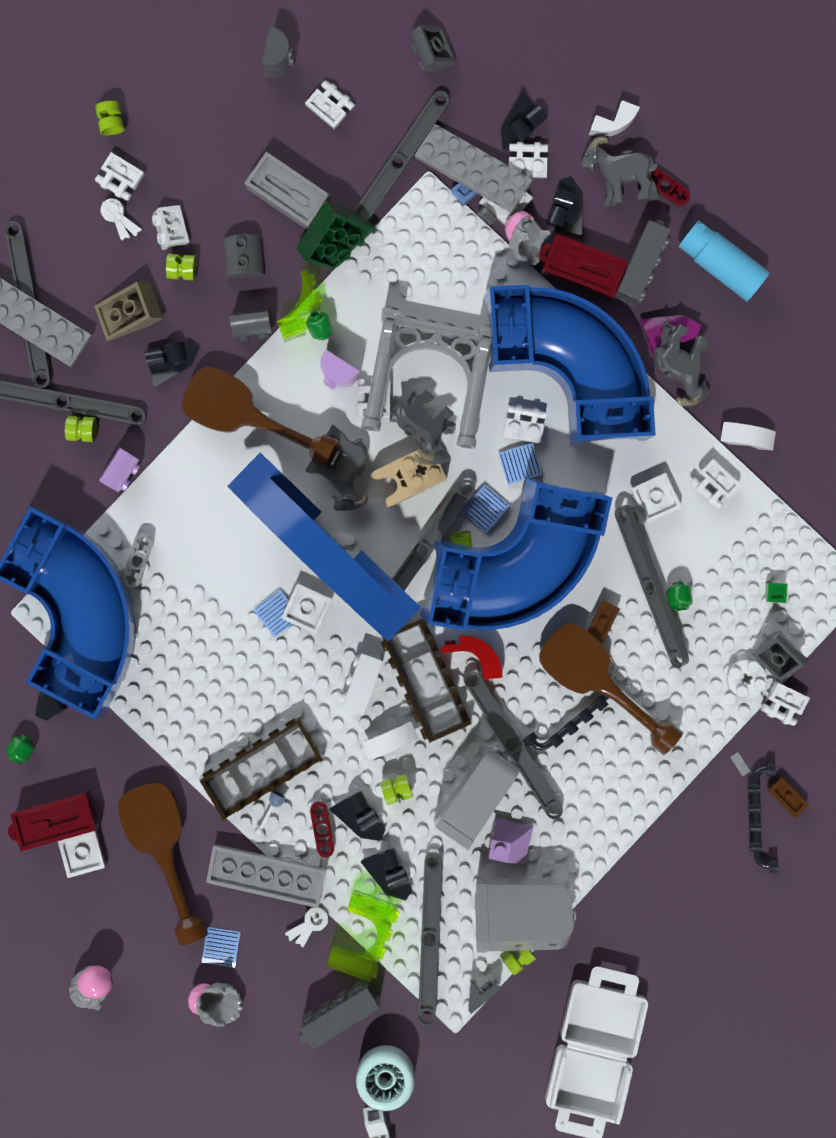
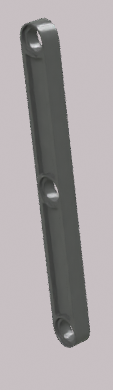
(405, 152)
(24, 282)
(75, 403)
(434, 532)
(656, 599)
(505, 733)
(429, 951)

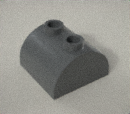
(432, 48)
(277, 54)
(243, 256)
(251, 323)
(780, 656)

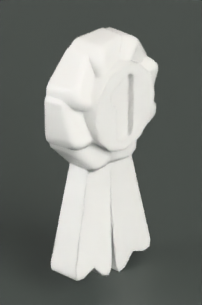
(113, 211)
(315, 920)

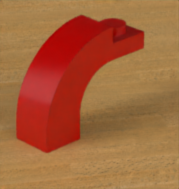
(488, 658)

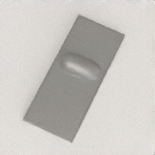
(740, 764)

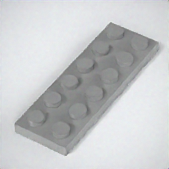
(473, 168)
(41, 325)
(266, 875)

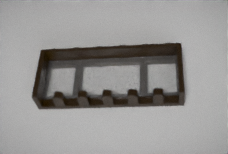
(426, 681)
(261, 768)

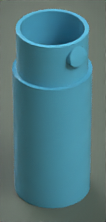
(724, 260)

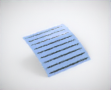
(520, 463)
(485, 508)
(271, 611)
(221, 947)

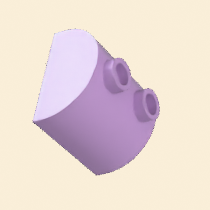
(337, 372)
(119, 470)

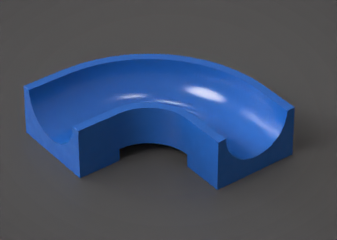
(581, 352)
(292, 519)
(524, 571)
(86, 610)

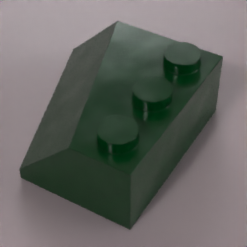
(333, 236)

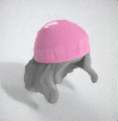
(525, 237)
(90, 987)
(215, 1003)

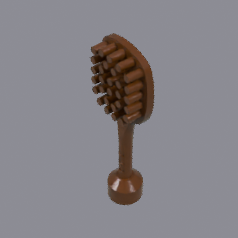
(227, 404)
(583, 665)
(153, 827)

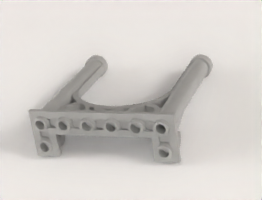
(409, 324)

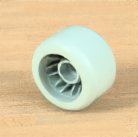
(381, 1092)

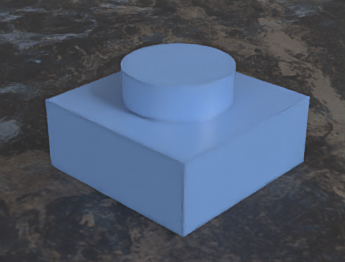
(462, 193)

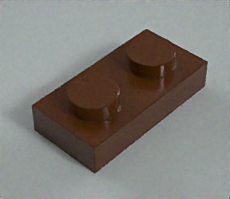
(603, 620)
(788, 797)

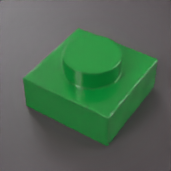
(776, 592)

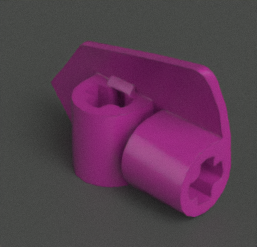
(654, 327)

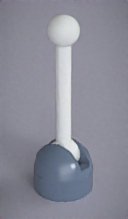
(276, 799)

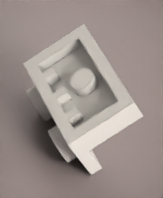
(170, 226)

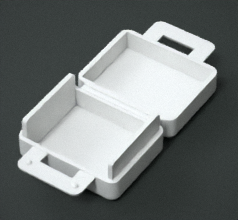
(593, 1069)

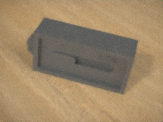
(643, 260)
(339, 1014)

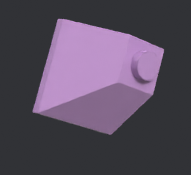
(509, 841)

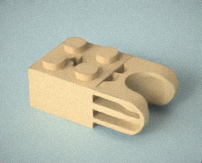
(408, 481)

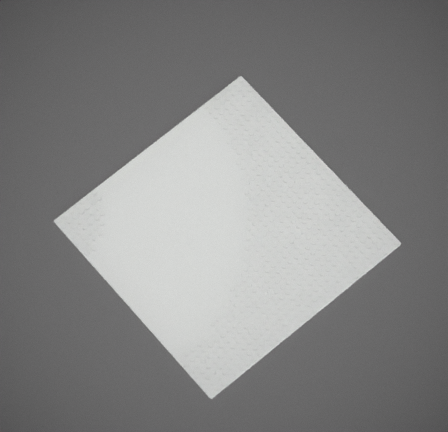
(218, 680)

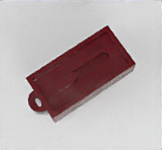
(583, 267)
(53, 821)

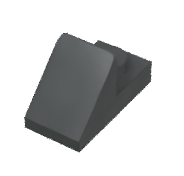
(478, 997)

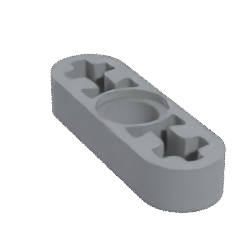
(136, 545)

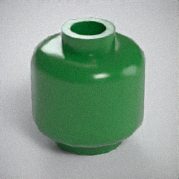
(319, 325)
(679, 596)
(20, 749)

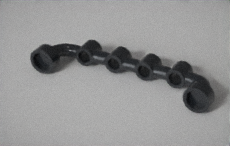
(570, 728)
(755, 826)

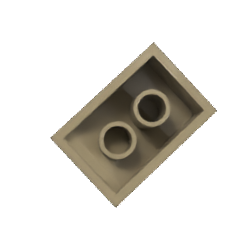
(128, 311)

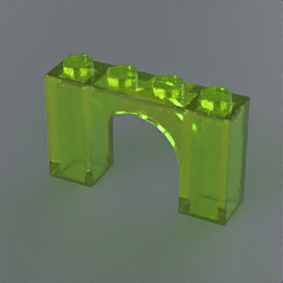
(363, 963)

